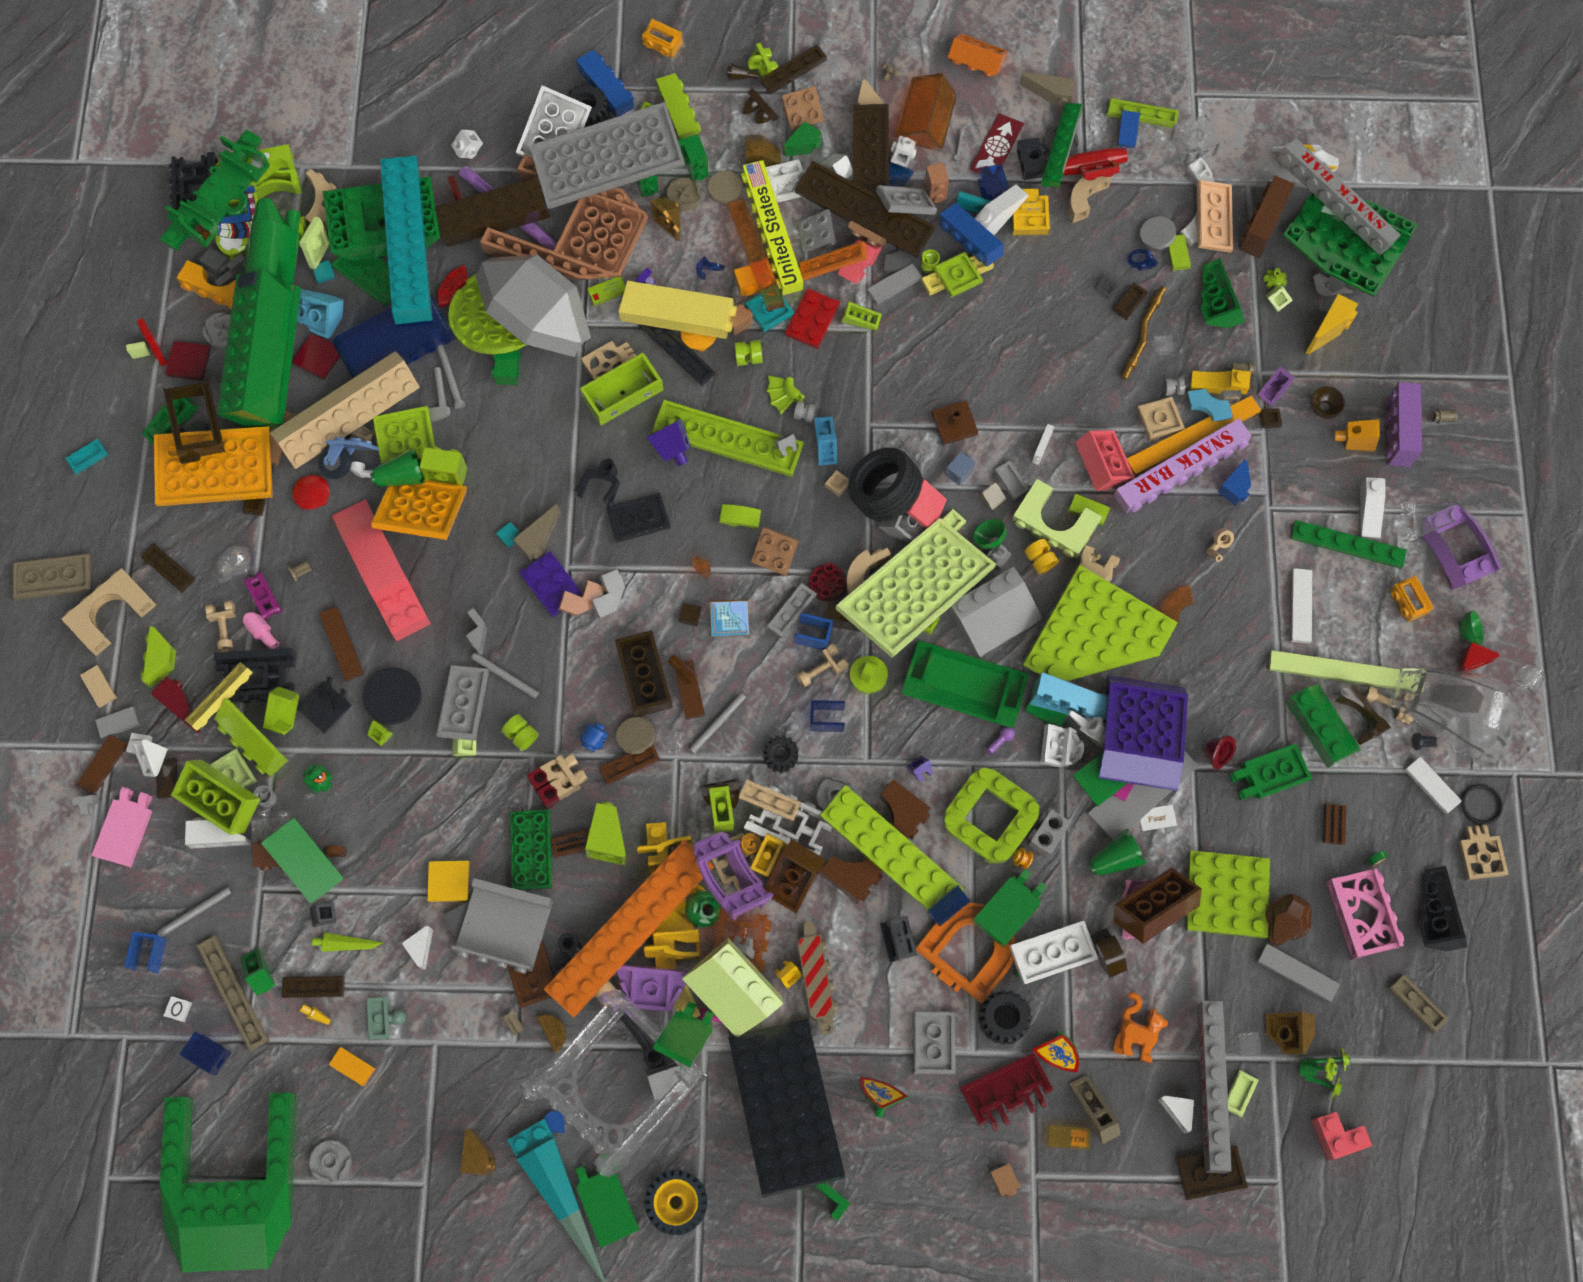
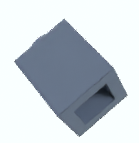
(960, 468)

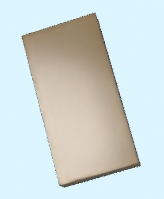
(98, 686)

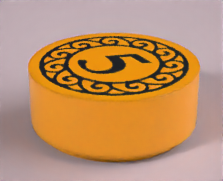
(750, 843)

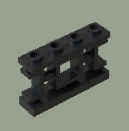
(179, 184)
(257, 660)

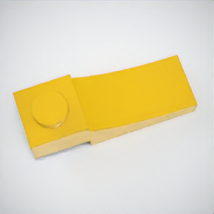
(1220, 381)

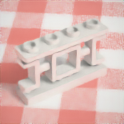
(784, 835)

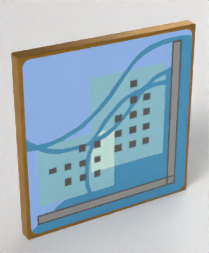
(729, 618)

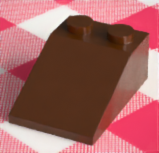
(794, 875)

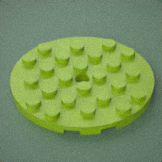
(475, 327)

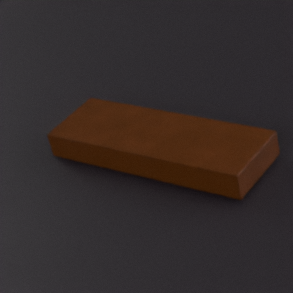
(690, 695)
(102, 764)
(628, 764)

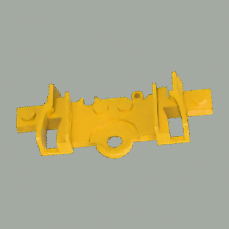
(677, 926)

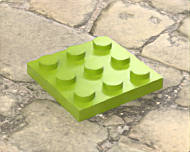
(402, 431)

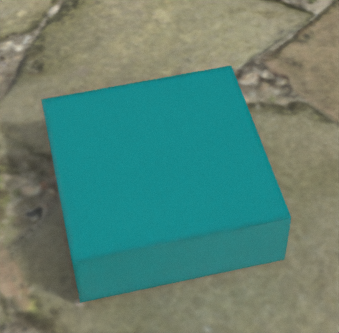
(324, 272)
(507, 534)

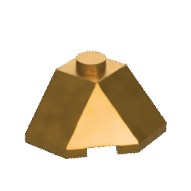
(760, 148)
(667, 216)
(1291, 1031)

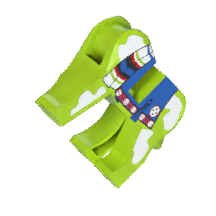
(236, 229)

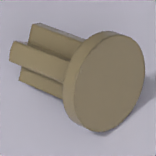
(298, 570)
(512, 1022)

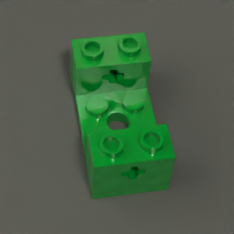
(695, 161)

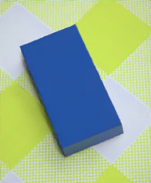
(1128, 129)

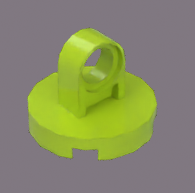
(868, 674)

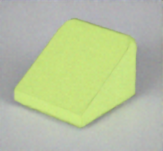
(1278, 297)
(463, 747)

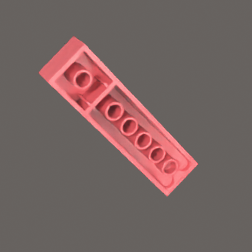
(380, 571)

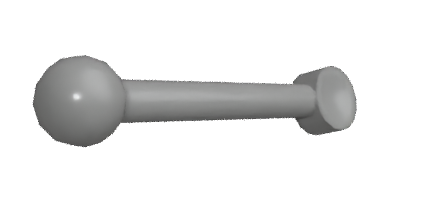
(957, 157)

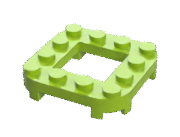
(973, 837)

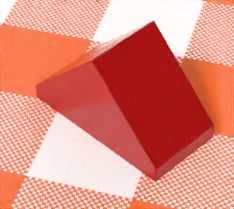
(1476, 656)

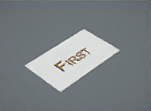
(1159, 818)

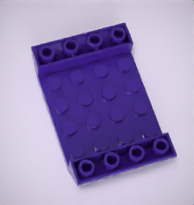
(1144, 733)

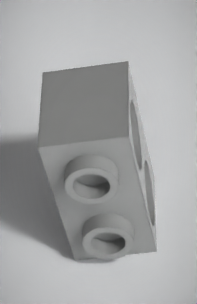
(1052, 835)

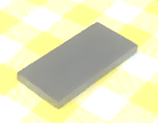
(463, 703)

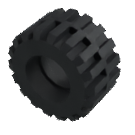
(593, 98)
(1021, 1010)

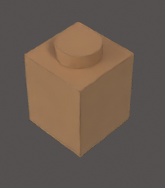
(742, 320)
(1005, 1181)

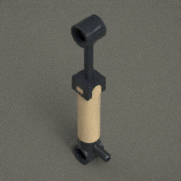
(568, 956)

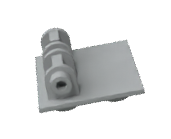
(816, 231)

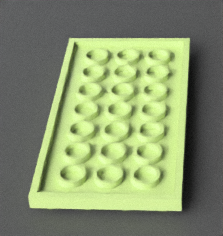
(915, 587)

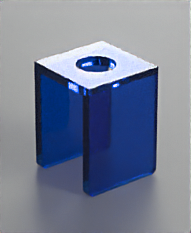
(992, 182)
(826, 726)
(205, 1053)

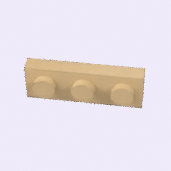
(770, 800)

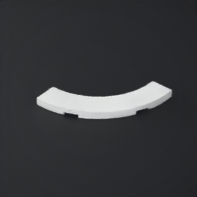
(1199, 171)

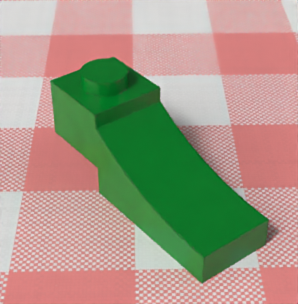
(161, 423)

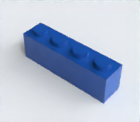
(599, 75)
(971, 234)

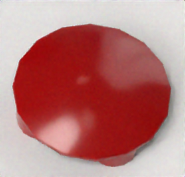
(311, 492)

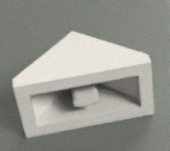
(839, 164)
(149, 756)
(419, 946)
(1180, 1110)

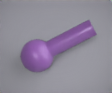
(1006, 734)

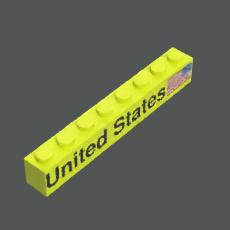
(772, 227)

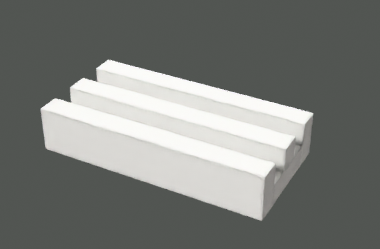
(1043, 444)

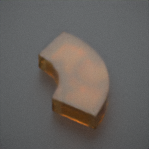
(1177, 602)

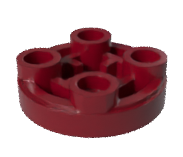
(827, 582)

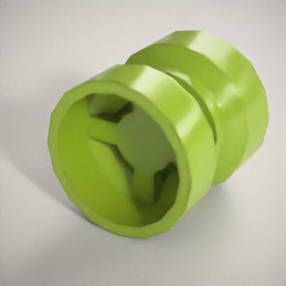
(929, 259)

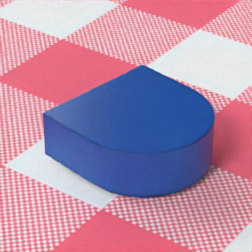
(555, 1121)

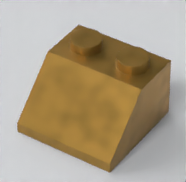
(476, 1155)

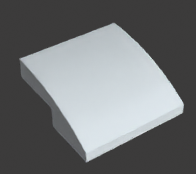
(785, 178)

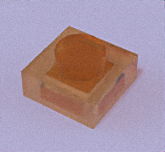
(702, 567)

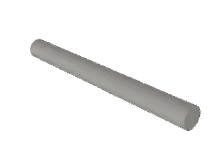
(505, 675)
(717, 723)
(194, 912)

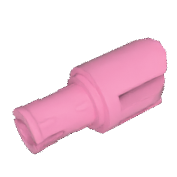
(260, 629)

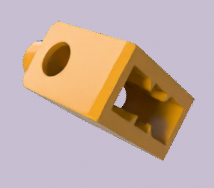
(1359, 435)

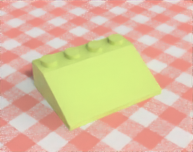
(733, 988)

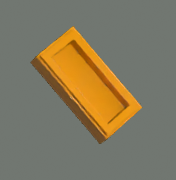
(352, 1066)

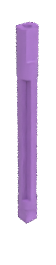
(532, 229)

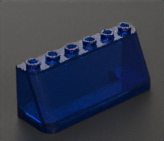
(380, 336)

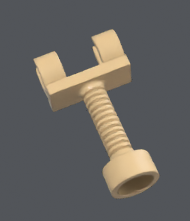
(224, 643)
(805, 677)
(1372, 695)

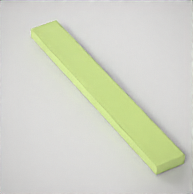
(1333, 669)

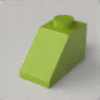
(721, 809)

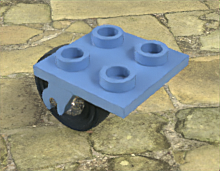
(336, 459)

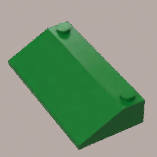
(965, 684)

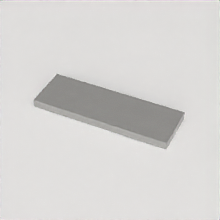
(1116, 815)

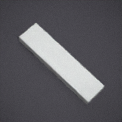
(1301, 606)

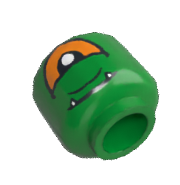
(318, 778)

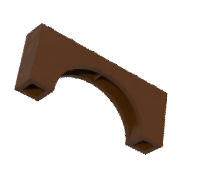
(858, 877)

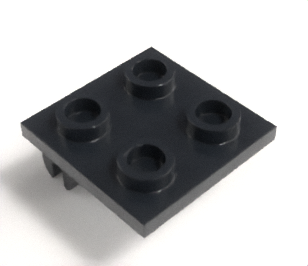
(325, 705)

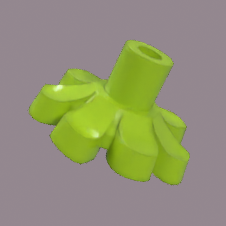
(1275, 278)

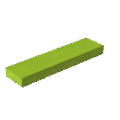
(1148, 113)

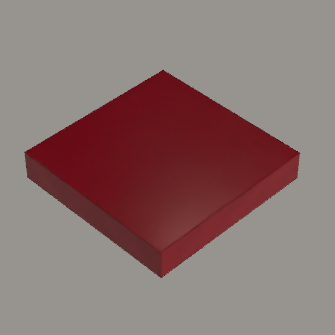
(316, 356)
(188, 361)

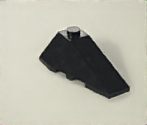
(1440, 917)

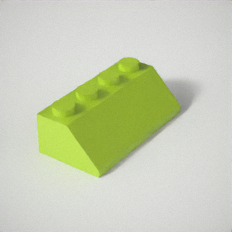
(247, 736)

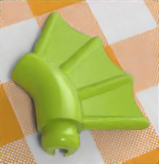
(783, 392)

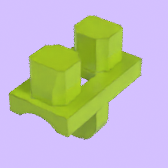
(759, 55)

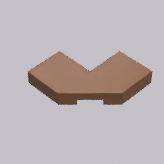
(575, 604)

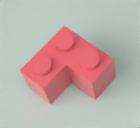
(1335, 1140)

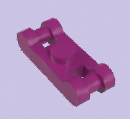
(262, 595)

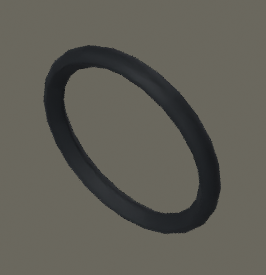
(1500, 804)

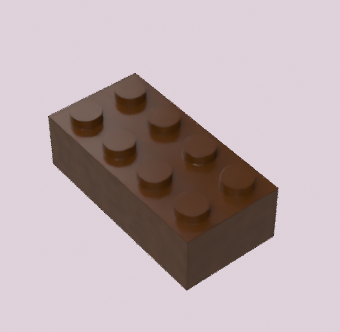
(1265, 216)
(1157, 905)

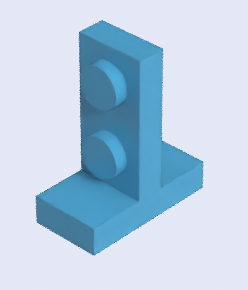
(826, 441)

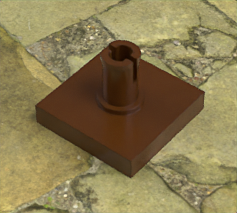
(954, 422)

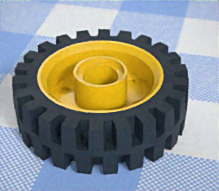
(693, 1205)

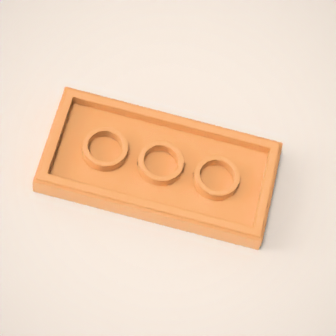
(1214, 216)

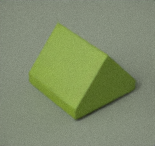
(379, 733)

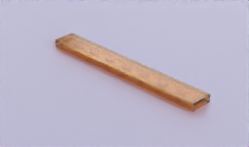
(756, 255)

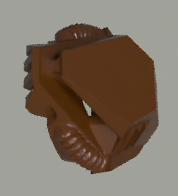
(1288, 918)

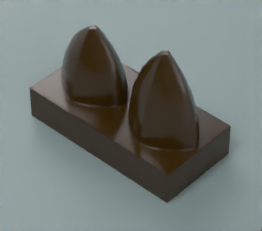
(755, 102)
(734, 789)

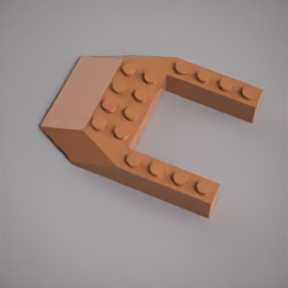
(594, 240)

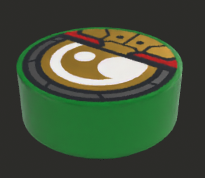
(1378, 858)

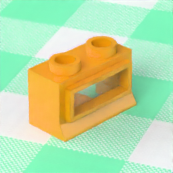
(662, 38)
(1411, 599)

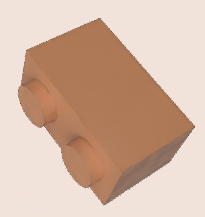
(936, 182)

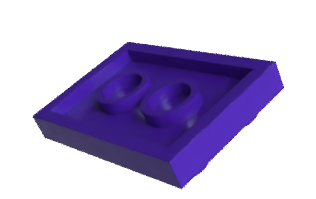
(548, 582)

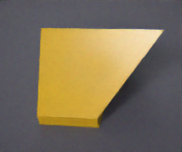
(768, 855)

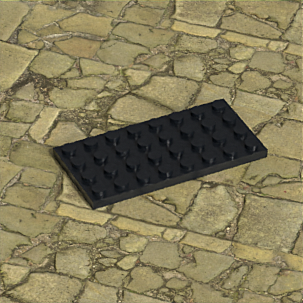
(786, 1108)

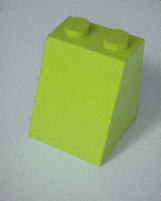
(605, 836)

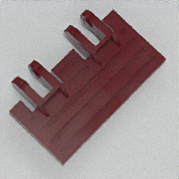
(1006, 1088)

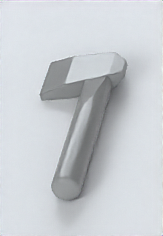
(443, 410)

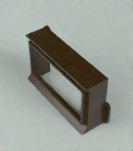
(193, 452)

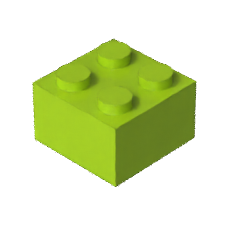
(443, 466)

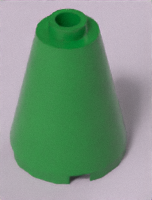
(399, 470)
(1117, 855)

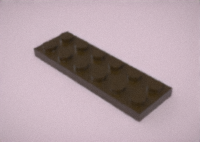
(871, 146)

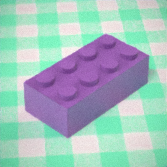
(1404, 424)

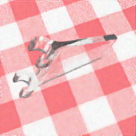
(1426, 518)

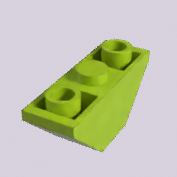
(158, 658)

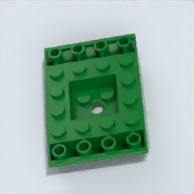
(355, 218)

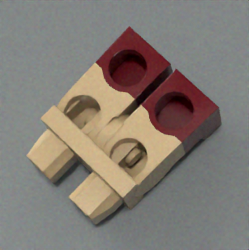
(555, 780)

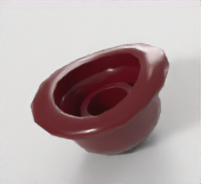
(1220, 751)

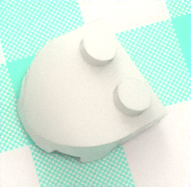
(1061, 746)

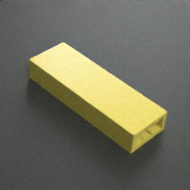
(677, 309)

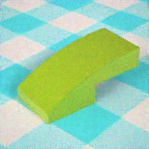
(739, 515)

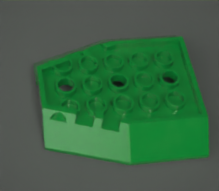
(1354, 262)

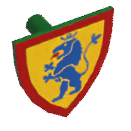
(1059, 1052)
(881, 1094)

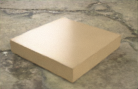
(1160, 418)

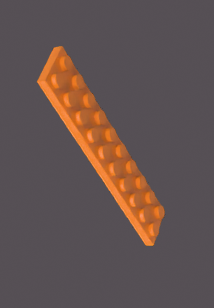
(626, 930)

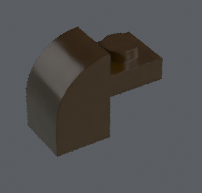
(1109, 952)

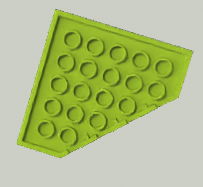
(1097, 630)

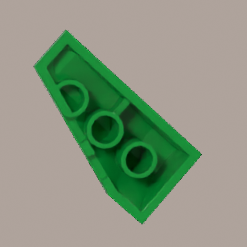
(1218, 297)

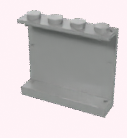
(503, 926)

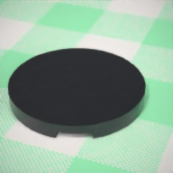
(392, 696)

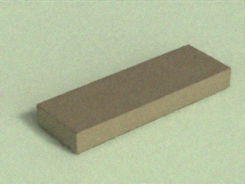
(1418, 1003)

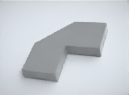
(614, 589)

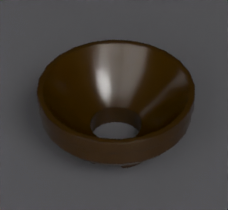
(1332, 397)

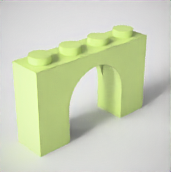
(1071, 540)

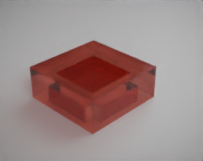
(454, 187)

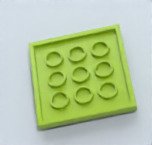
(1231, 894)

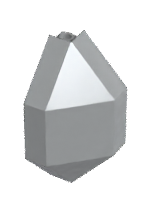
(533, 302)

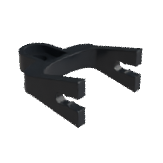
(606, 471)

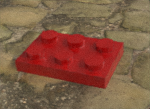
(812, 318)

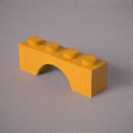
(195, 279)

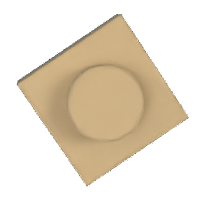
(837, 483)

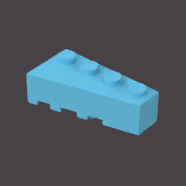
(1064, 696)

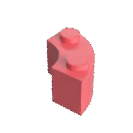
(855, 272)

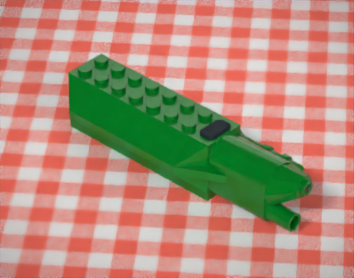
(262, 322)

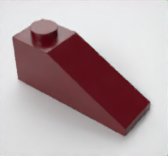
(174, 698)

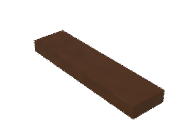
(341, 643)

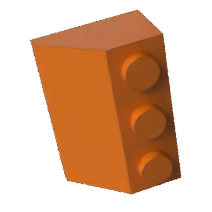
(977, 54)

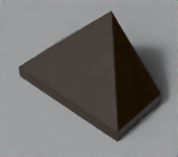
(167, 778)

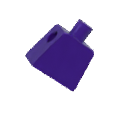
(671, 442)

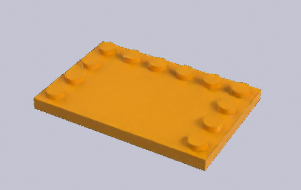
(233, 475)

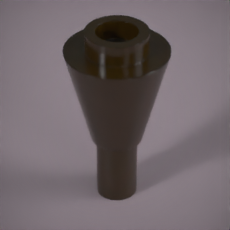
(737, 73)

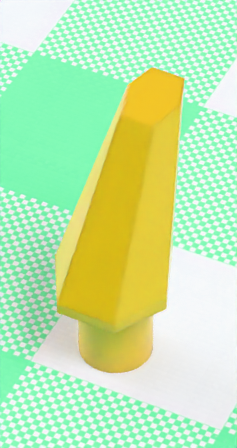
(314, 1014)

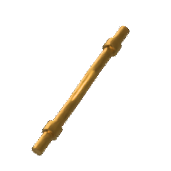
(1154, 304)

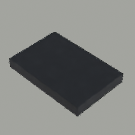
(638, 517)

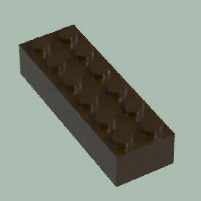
(494, 209)

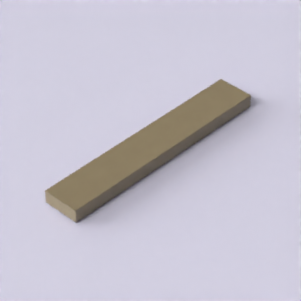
(232, 993)

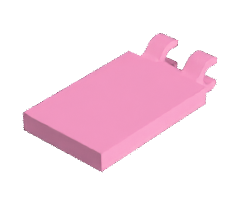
(123, 828)

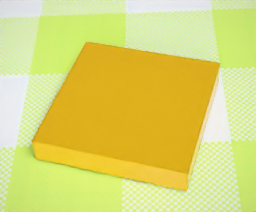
(448, 881)

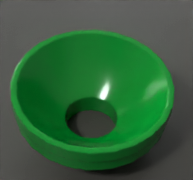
(987, 530)
(1471, 628)
(694, 909)

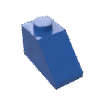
(1237, 485)

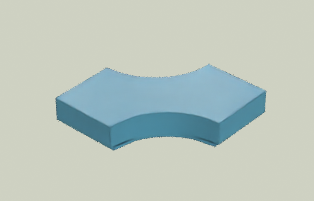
(1215, 408)

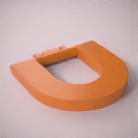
(988, 976)

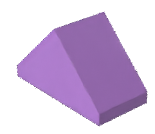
(1276, 386)

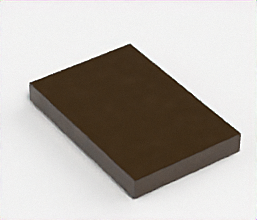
(1201, 1184)

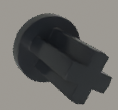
(1420, 741)

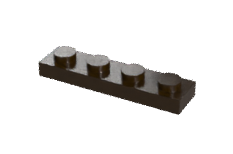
(793, 69)

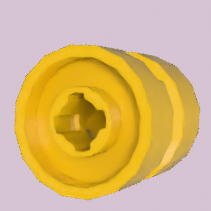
(1041, 556)

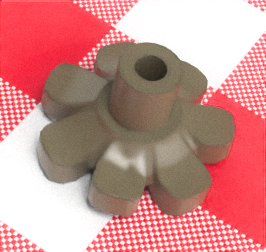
(890, 70)

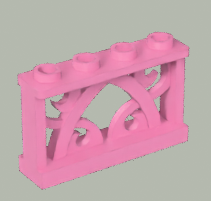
(1381, 903)

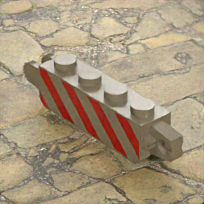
(815, 978)

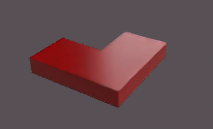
(151, 339)

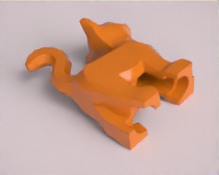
(1132, 1032)

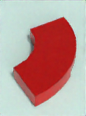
(454, 280)

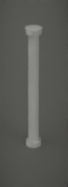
(459, 403)

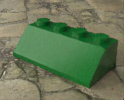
(1322, 725)

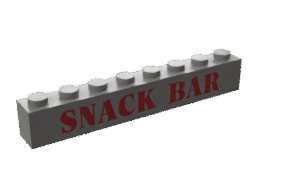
(1338, 196)
(1214, 1087)

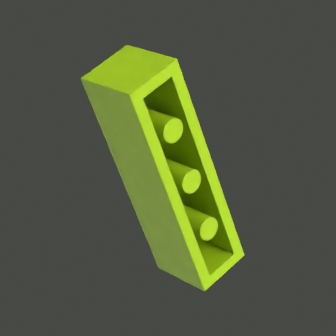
(681, 115)

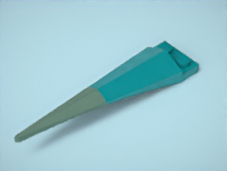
(542, 1162)

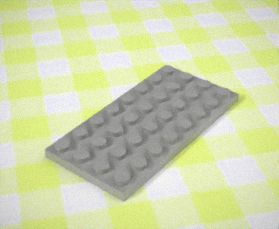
(607, 155)

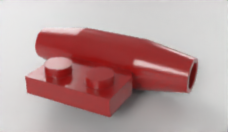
(1096, 163)

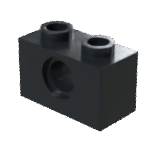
(1030, 149)

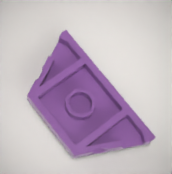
(652, 986)

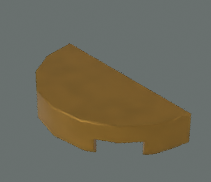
(553, 1030)

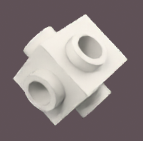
(466, 144)
(903, 151)

